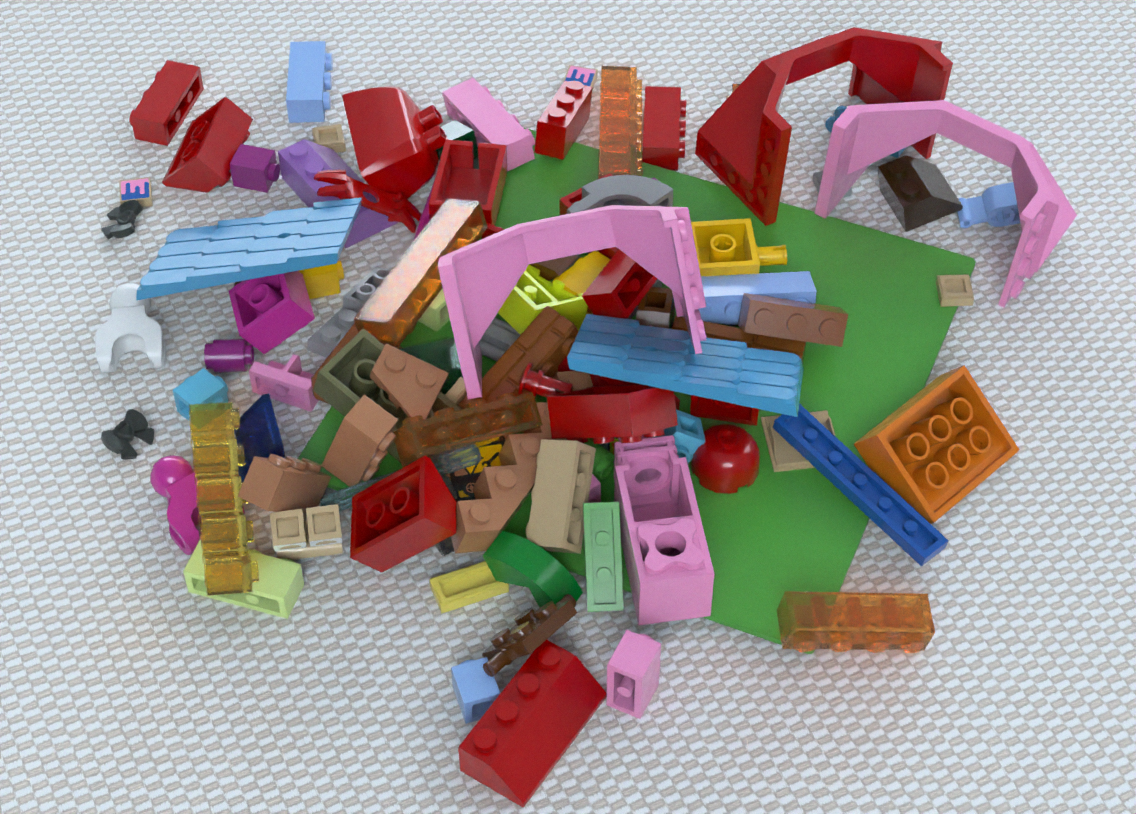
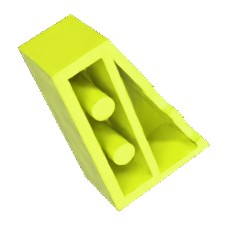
(534, 294)

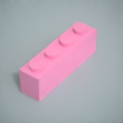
(491, 123)

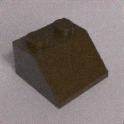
(916, 191)

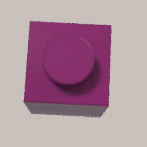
(254, 168)

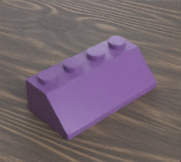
(298, 168)

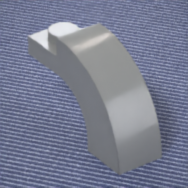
(624, 191)

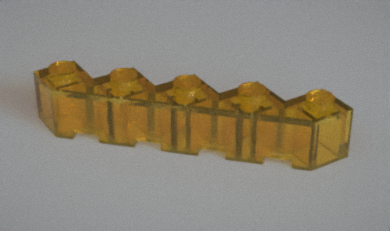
(219, 508)

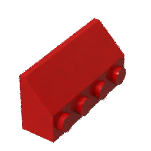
(531, 723)

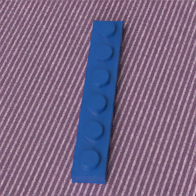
(861, 485)

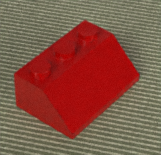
(208, 148)
(401, 516)

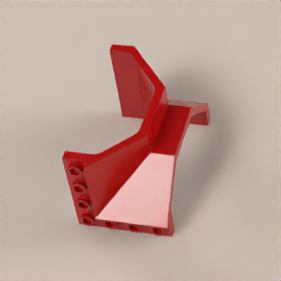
(750, 140)

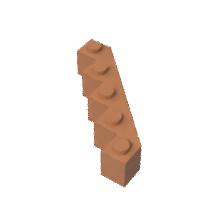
(506, 487)

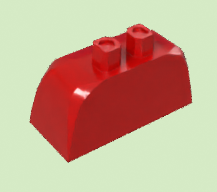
(394, 138)

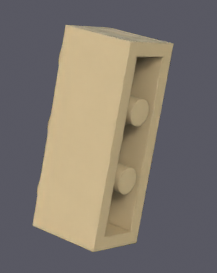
(559, 495)

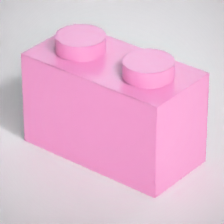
(633, 673)

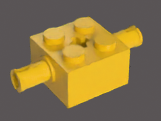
(731, 248)

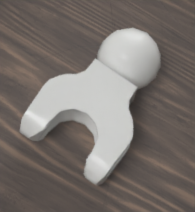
(129, 331)

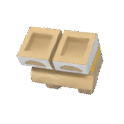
(301, 539)

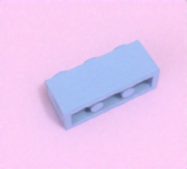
(308, 81)

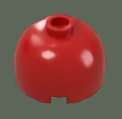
(726, 459)

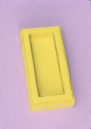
(465, 587)

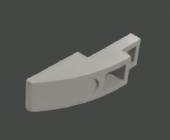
(332, 332)

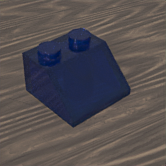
(258, 433)

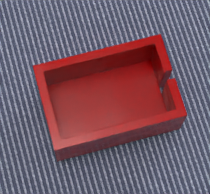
(460, 180)
(612, 412)

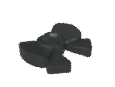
(125, 217)
(119, 438)

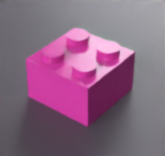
(271, 308)

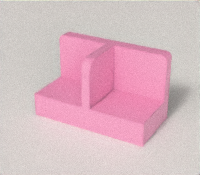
(284, 383)

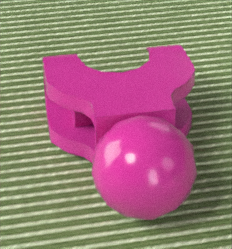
(174, 480)

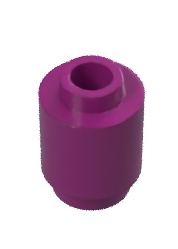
(228, 355)

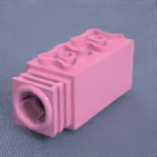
(661, 532)

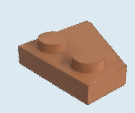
(408, 381)

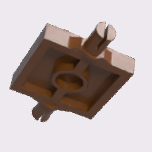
(529, 633)

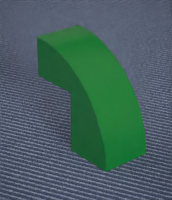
(528, 565)

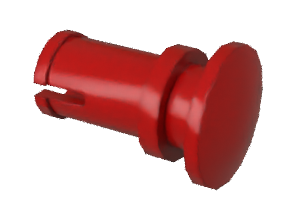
(540, 383)

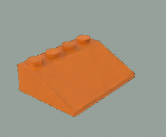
(938, 444)

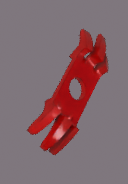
(392, 205)

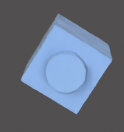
(473, 688)

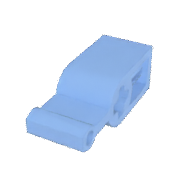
(995, 206)

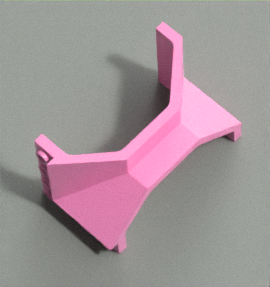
(878, 130)
(485, 272)

